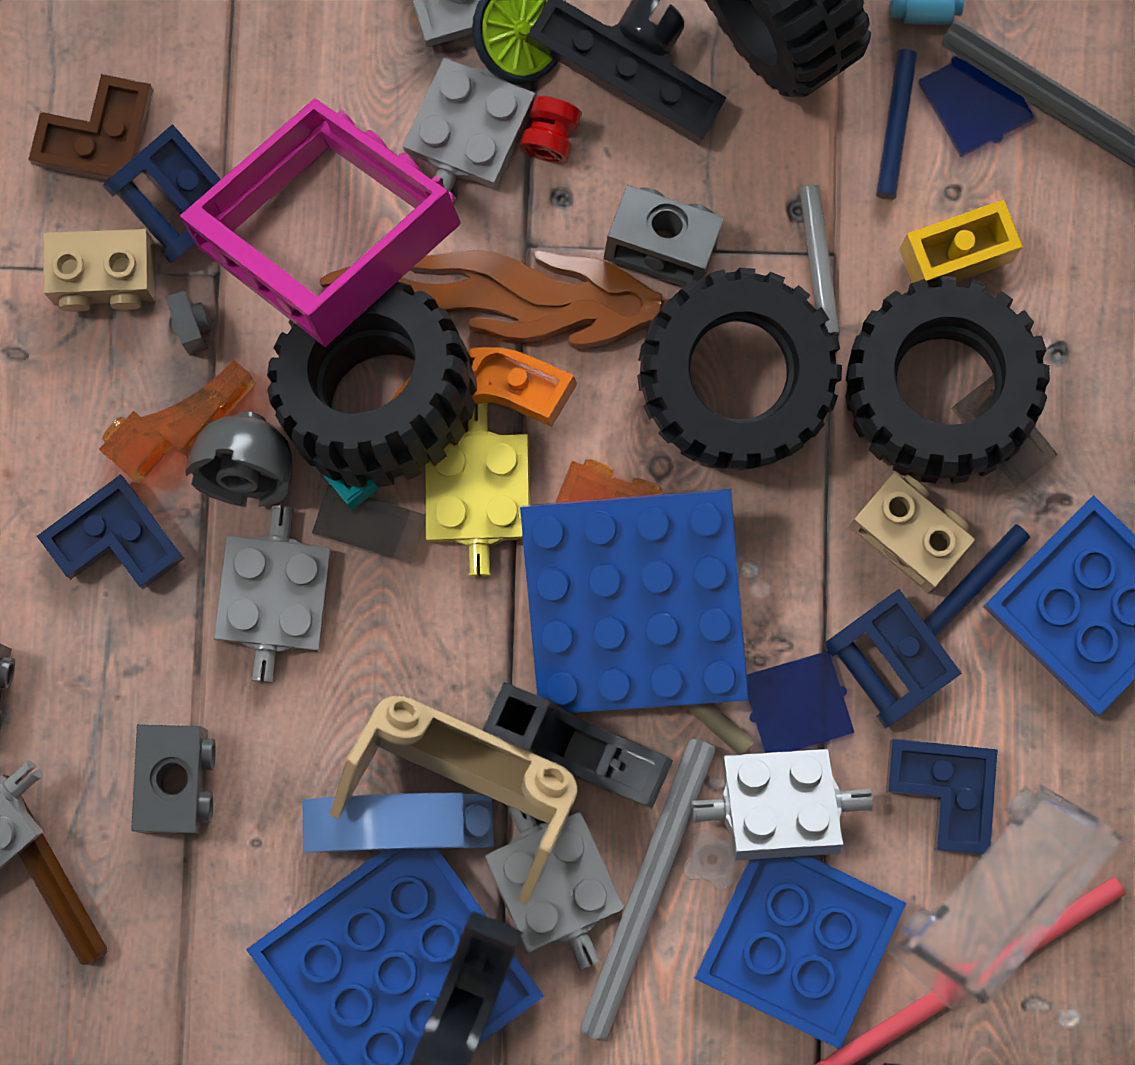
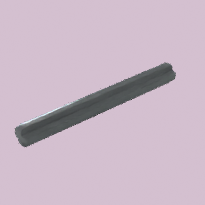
(1041, 90)

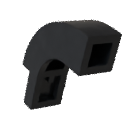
(577, 745)
(468, 992)

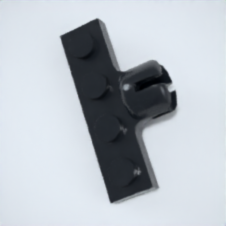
(630, 61)

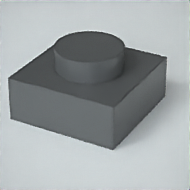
(189, 321)

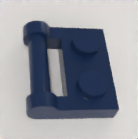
(177, 174)
(907, 648)

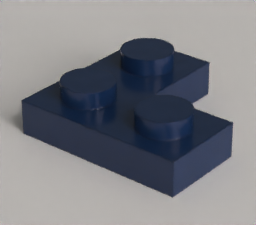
(116, 522)
(960, 780)

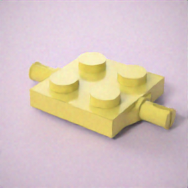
(479, 491)

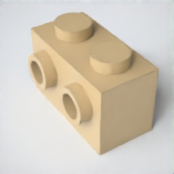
(99, 269)
(913, 531)

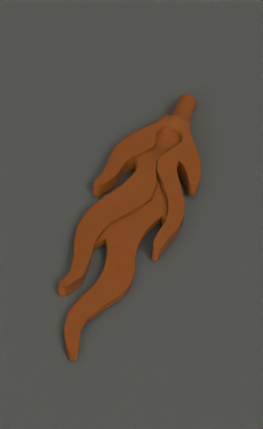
(542, 306)

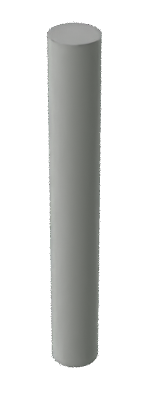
(819, 254)

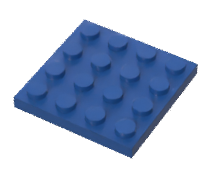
(635, 601)
(373, 957)

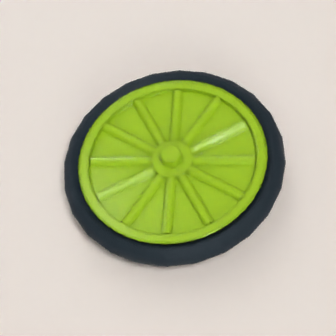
(500, 38)

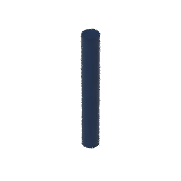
(896, 124)
(976, 579)

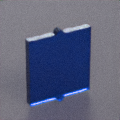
(973, 105)
(798, 704)

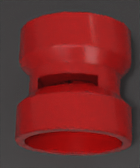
(550, 129)

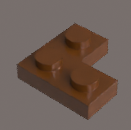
(105, 142)

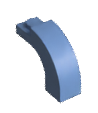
(399, 822)

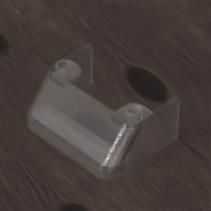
(1006, 899)

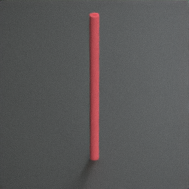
(930, 1004)

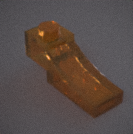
(141, 442)

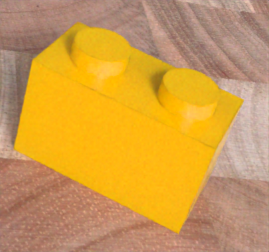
(962, 245)

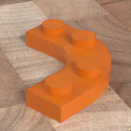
(519, 383)

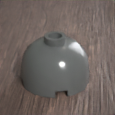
(241, 459)

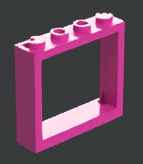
(273, 167)

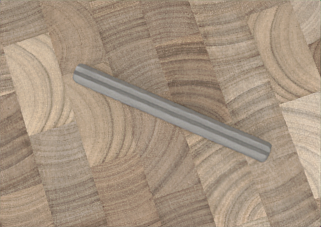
(647, 890)

